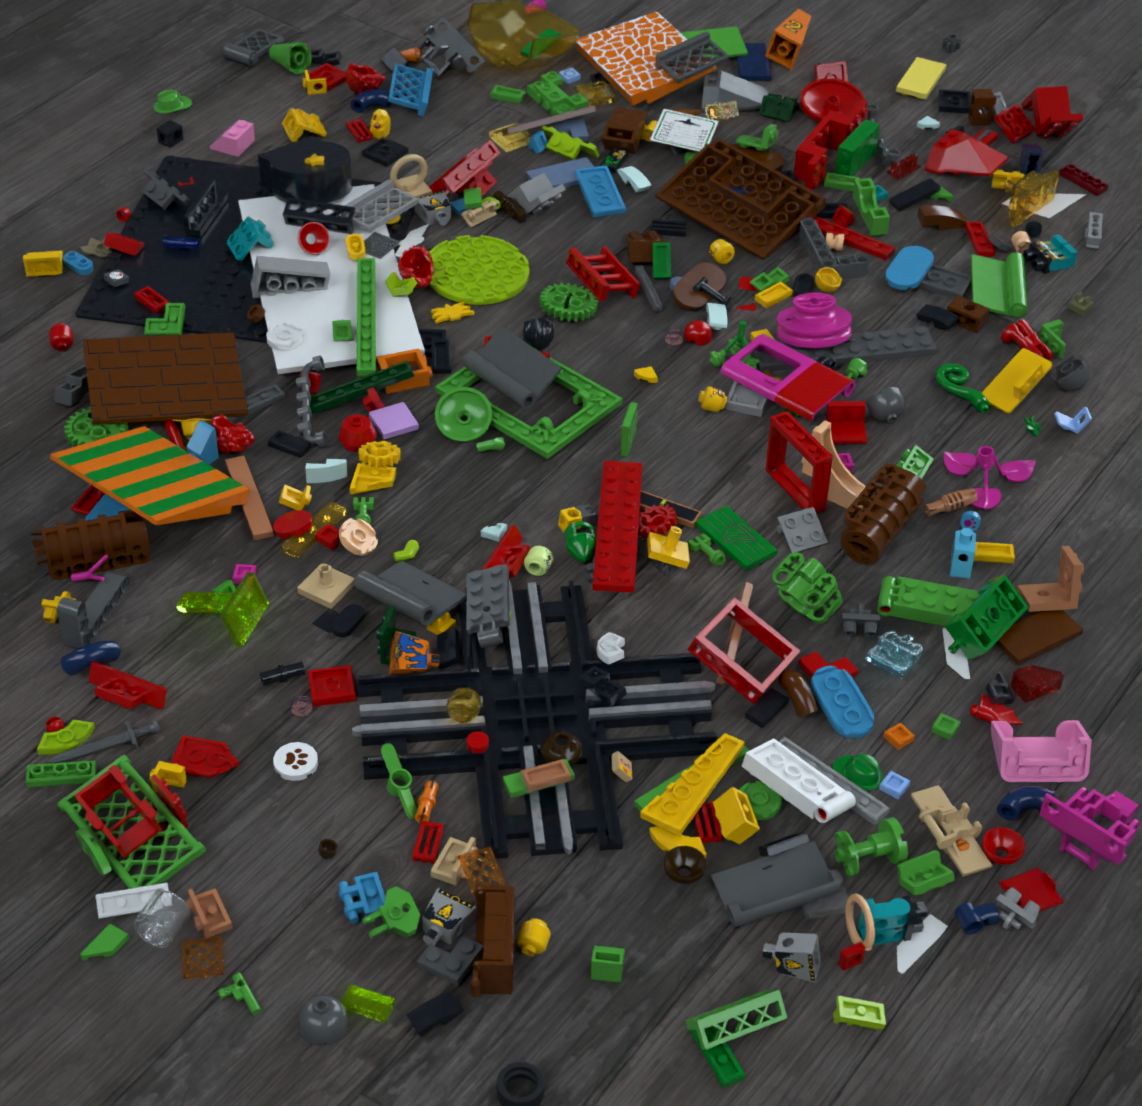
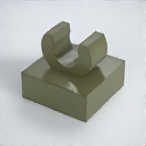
(1080, 304)

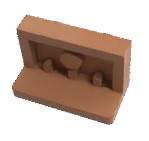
(208, 912)

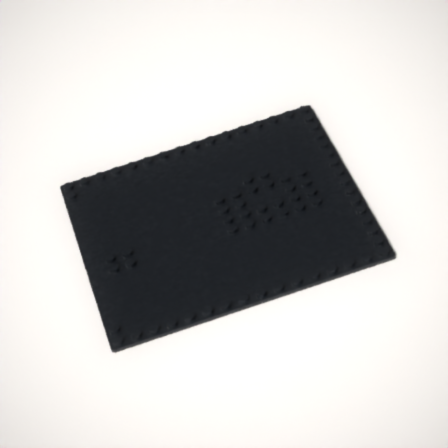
(205, 279)

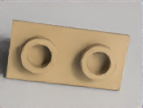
(478, 215)

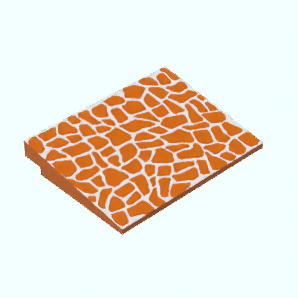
(628, 57)

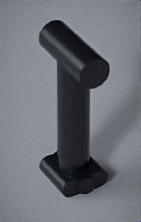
(702, 285)

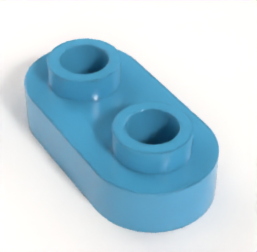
(78, 263)

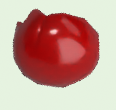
(699, 332)

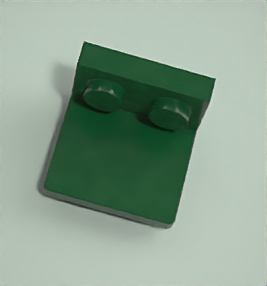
(778, 108)
(386, 633)

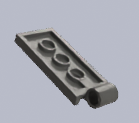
(488, 604)

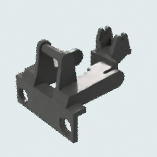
(451, 47)

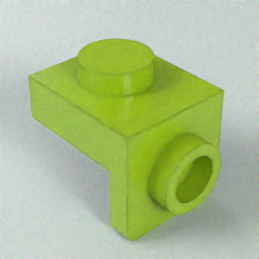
(400, 287)

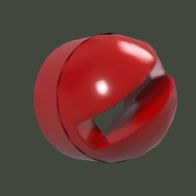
(123, 217)
(54, 724)

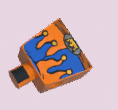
(410, 655)

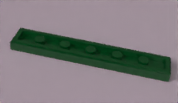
(360, 386)

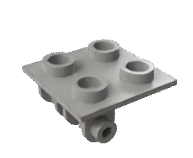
(802, 530)

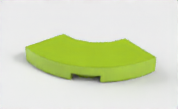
(65, 739)

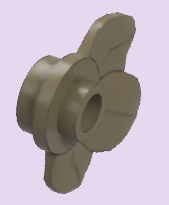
(97, 248)

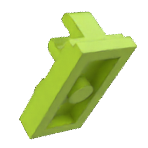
(859, 1012)

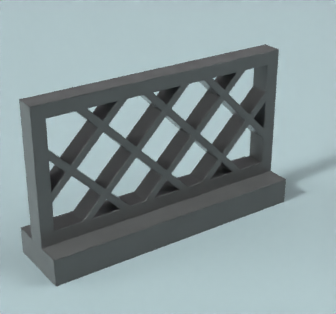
(685, 51)

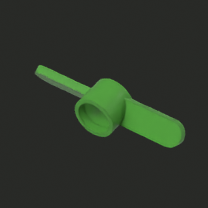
(397, 772)

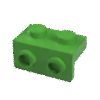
(924, 873)

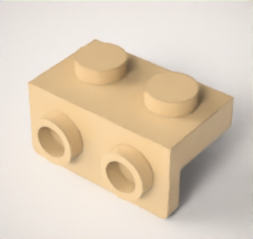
(448, 865)

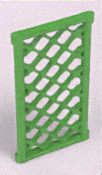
(197, 848)

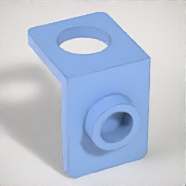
(1073, 424)

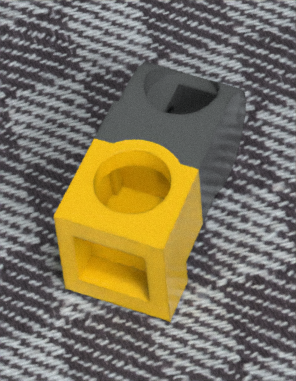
(579, 513)

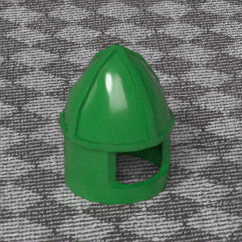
(580, 545)

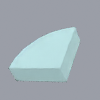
(928, 122)
(494, 532)

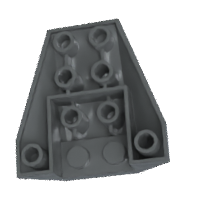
(726, 87)

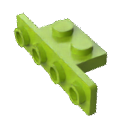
(567, 146)

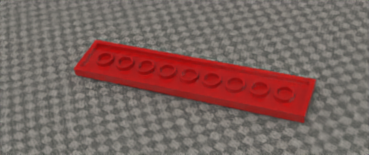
(618, 527)

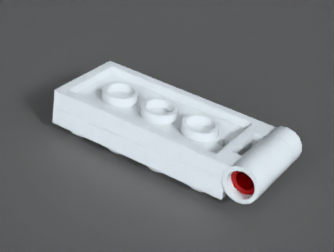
(797, 781)

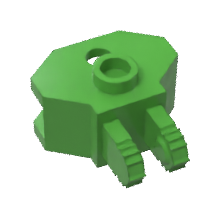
(393, 916)

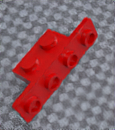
(509, 552)
(125, 688)

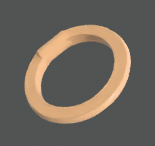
(870, 929)

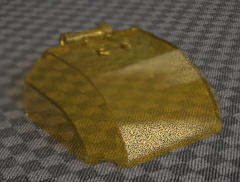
(507, 26)

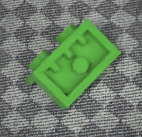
(915, 461)

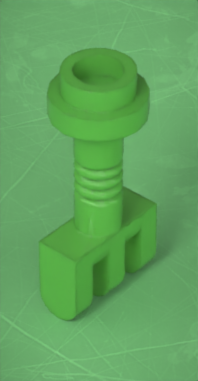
(363, 506)
(703, 543)

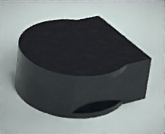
(289, 176)

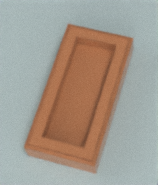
(545, 775)

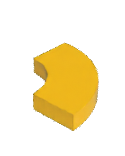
(666, 840)

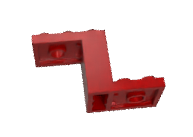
(1051, 111)

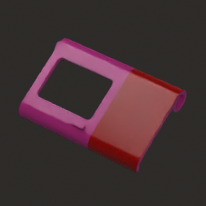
(802, 391)

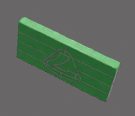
(736, 538)

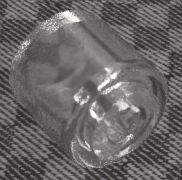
(162, 918)

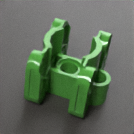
(808, 587)

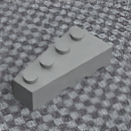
(280, 275)

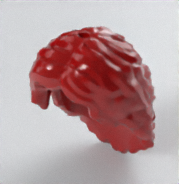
(362, 78)

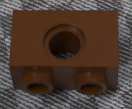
(981, 98)
(970, 314)

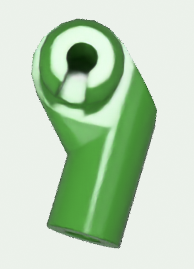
(495, 444)

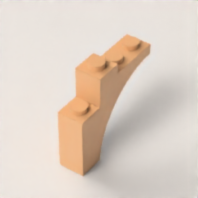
(843, 485)

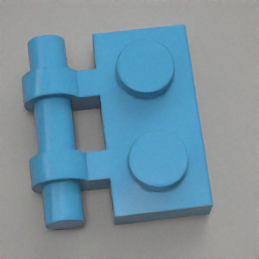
(369, 891)

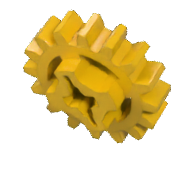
(379, 454)

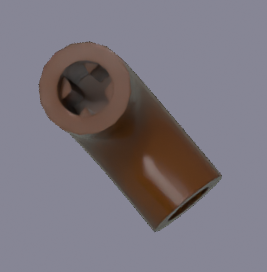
(799, 692)

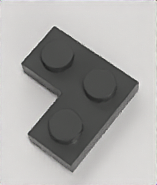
(453, 965)

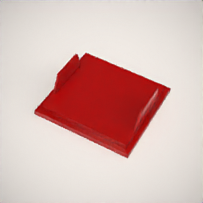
(1034, 887)

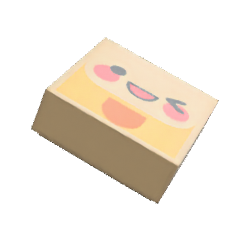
(621, 766)

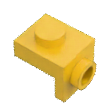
(294, 498)
(172, 773)

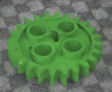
(556, 298)
(82, 430)

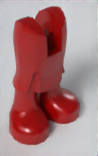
(1026, 339)

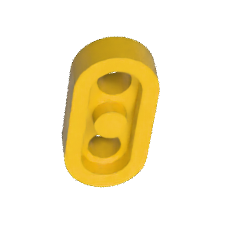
(355, 246)

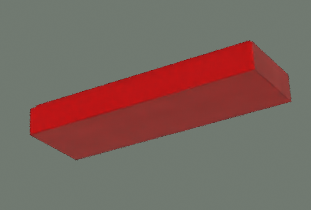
(979, 239)

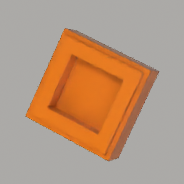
(899, 736)

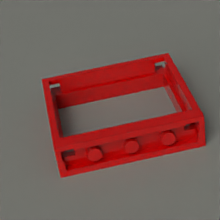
(786, 428)
(730, 670)

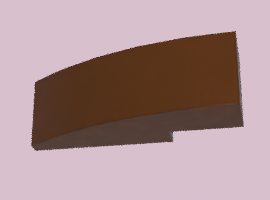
(941, 217)

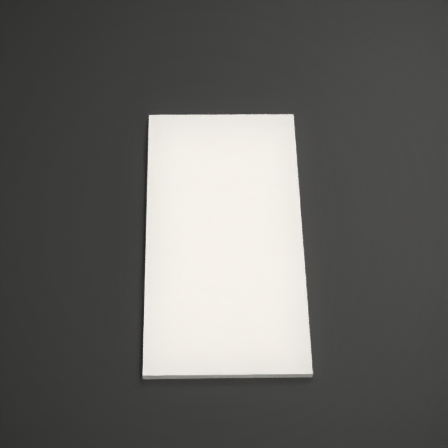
(317, 309)

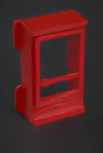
(100, 790)

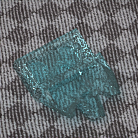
(895, 653)

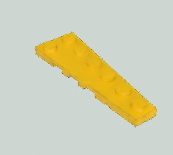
(685, 797)

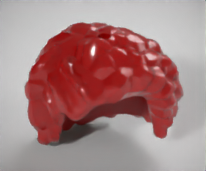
(417, 264)
(230, 436)

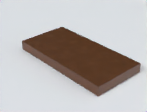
(1038, 635)

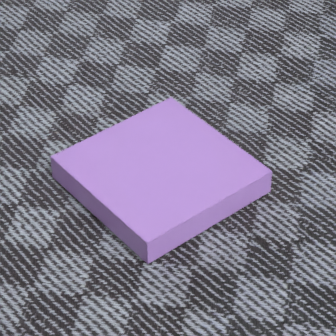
(393, 420)

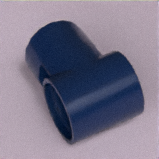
(973, 917)

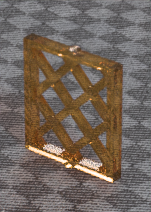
(489, 854)
(203, 972)

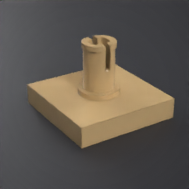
(326, 585)

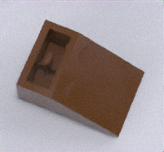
(624, 130)
(640, 245)

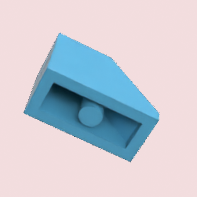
(204, 443)

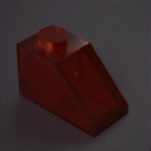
(1035, 682)

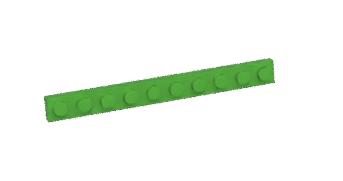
(366, 317)

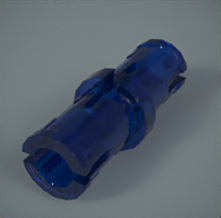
(180, 243)

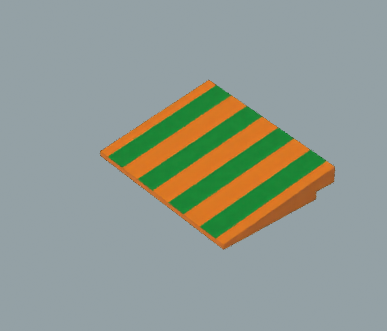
(153, 477)

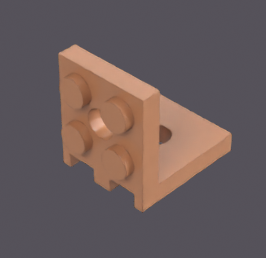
(1056, 595)

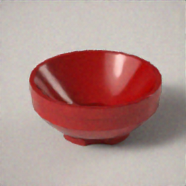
(321, 238)
(1003, 839)

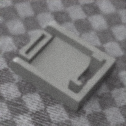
(745, 400)

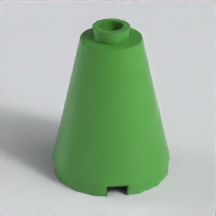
(291, 56)

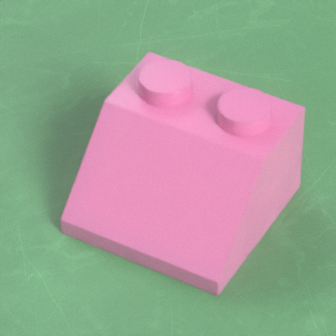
(235, 139)

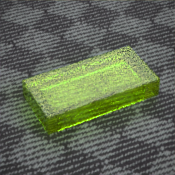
(368, 1003)

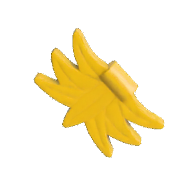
(451, 313)

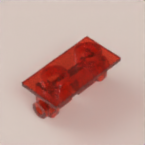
(904, 167)

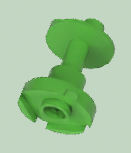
(885, 842)

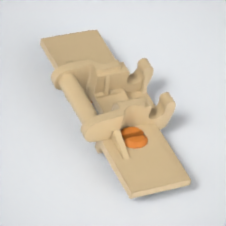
(960, 835)

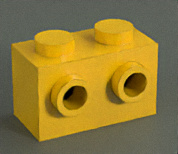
(735, 815)

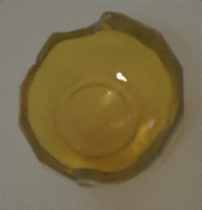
(464, 705)

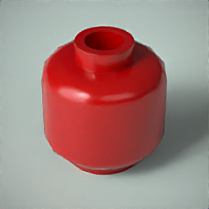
(61, 337)

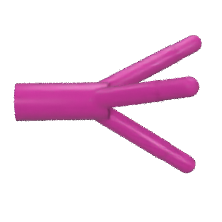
(89, 574)

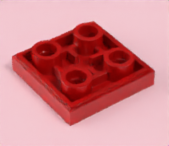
(1014, 123)

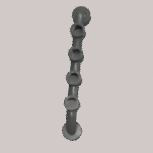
(889, 156)
(305, 398)

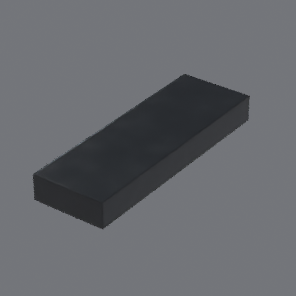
(914, 194)

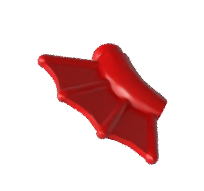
(993, 712)

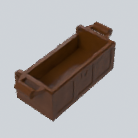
(496, 932)

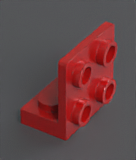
(847, 421)

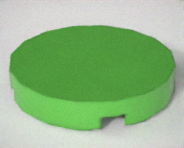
(763, 800)

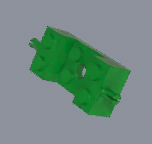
(975, 629)

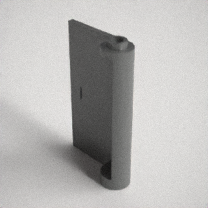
(775, 883)

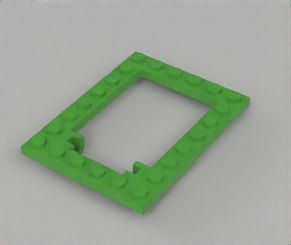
(596, 405)

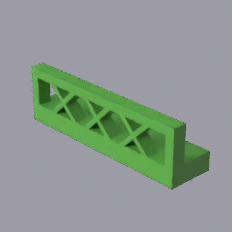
(733, 1010)

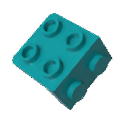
(247, 236)

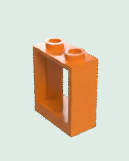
(415, 357)

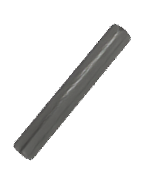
(648, 288)

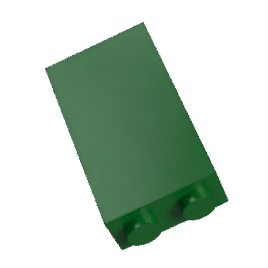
(857, 148)

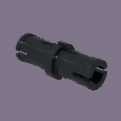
(282, 673)

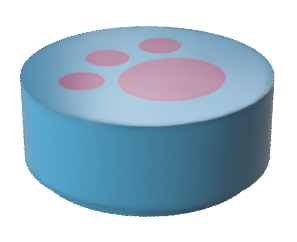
(970, 520)

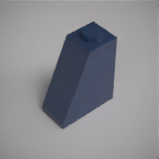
(1030, 158)

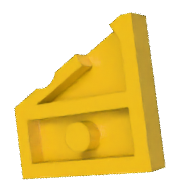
(371, 478)

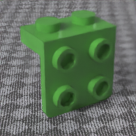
(769, 135)

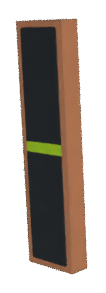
(686, 515)

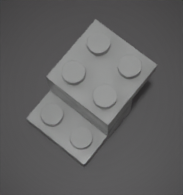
(536, 194)

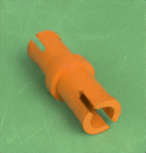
(426, 801)

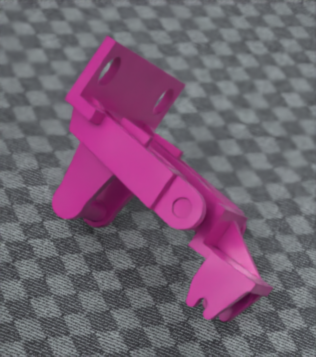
(1073, 822)

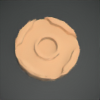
(358, 537)

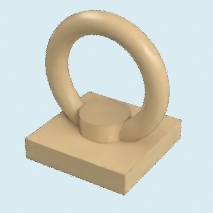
(412, 184)

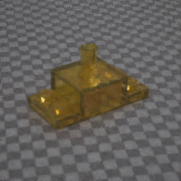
(1030, 195)

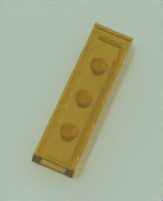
(331, 514)

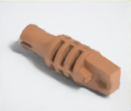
(951, 501)

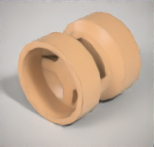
(835, 241)
(1021, 241)

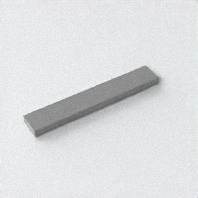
(865, 805)

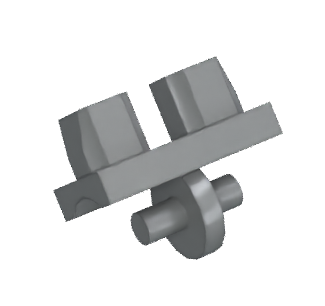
(1008, 903)

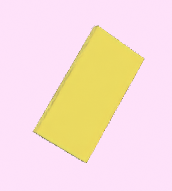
(921, 78)

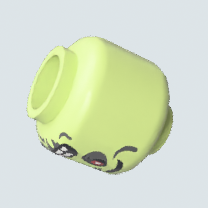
(538, 560)

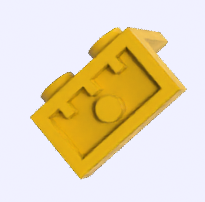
(298, 120)
(43, 263)

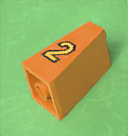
(788, 39)

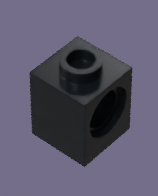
(170, 133)

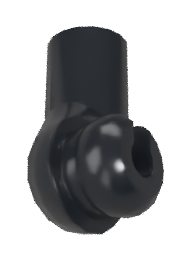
(829, 362)

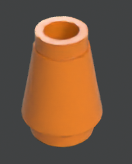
(412, 54)

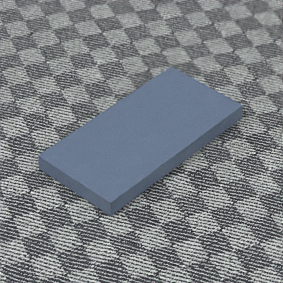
(561, 173)

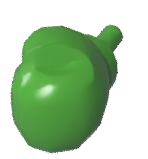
(856, 367)

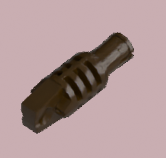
(510, 206)

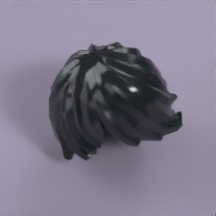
(538, 333)

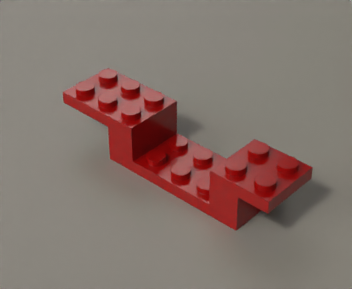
(829, 133)

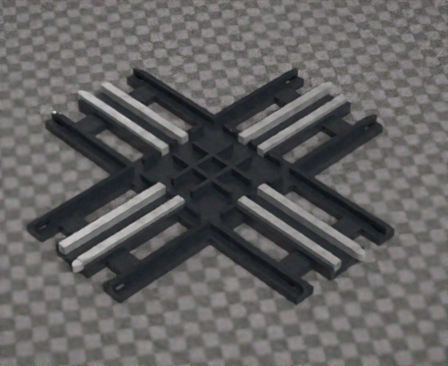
(525, 706)

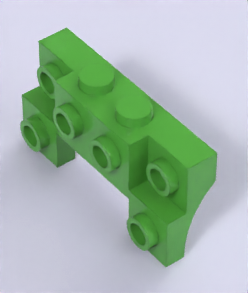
(552, 97)

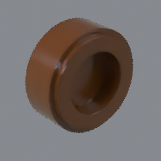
(255, 313)

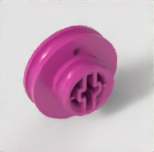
(814, 322)

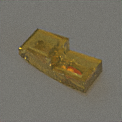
(722, 111)

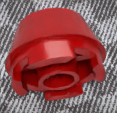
(356, 431)

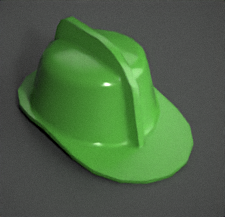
(171, 101)

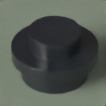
(1033, 229)

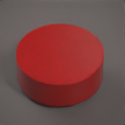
(477, 742)

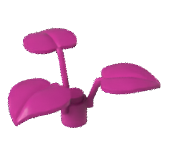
(962, 463)

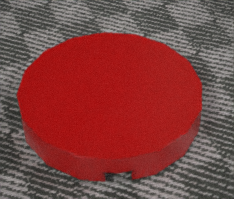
(293, 523)

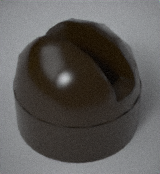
(331, 847)

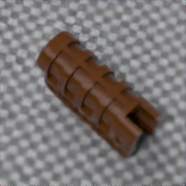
(882, 514)

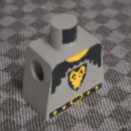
(434, 208)
(447, 918)
(796, 955)

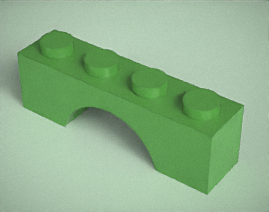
(875, 218)

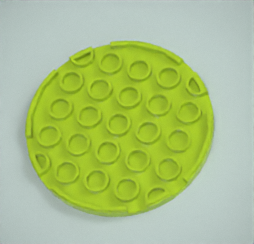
(478, 270)

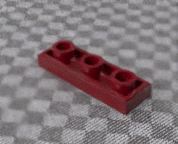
(1083, 179)

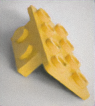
(1016, 380)

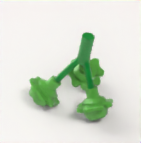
(735, 345)

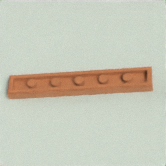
(254, 509)
(736, 628)

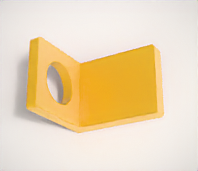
(309, 84)

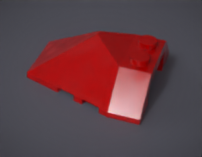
(963, 153)

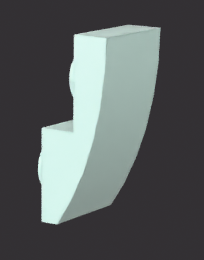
(635, 178)
(716, 316)
(331, 471)

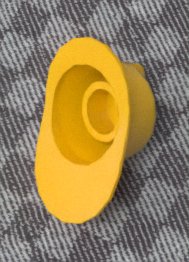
(189, 426)

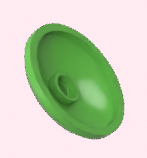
(463, 403)

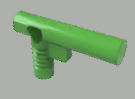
(241, 992)

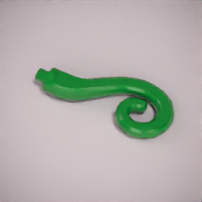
(975, 397)

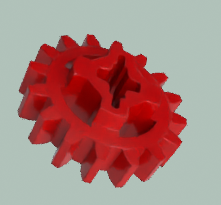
(656, 520)

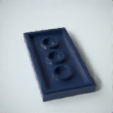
(755, 64)

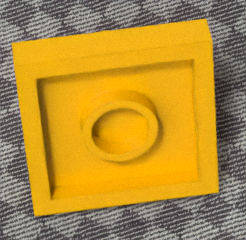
(668, 548)

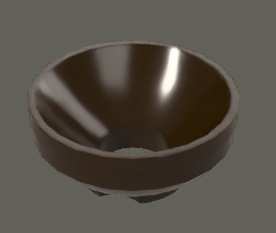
(553, 752)
(684, 858)

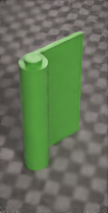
(726, 38)
(1000, 284)

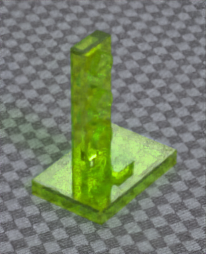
(238, 609)

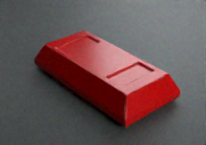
(87, 501)

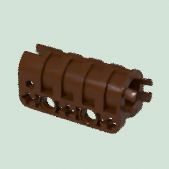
(90, 541)

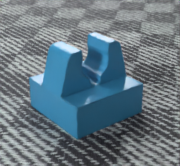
(537, 142)

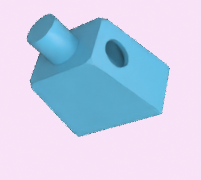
(963, 543)

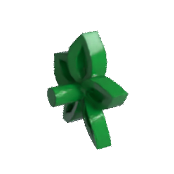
(1032, 426)

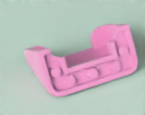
(1042, 758)

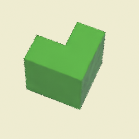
(607, 963)

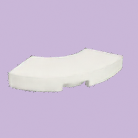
(609, 648)

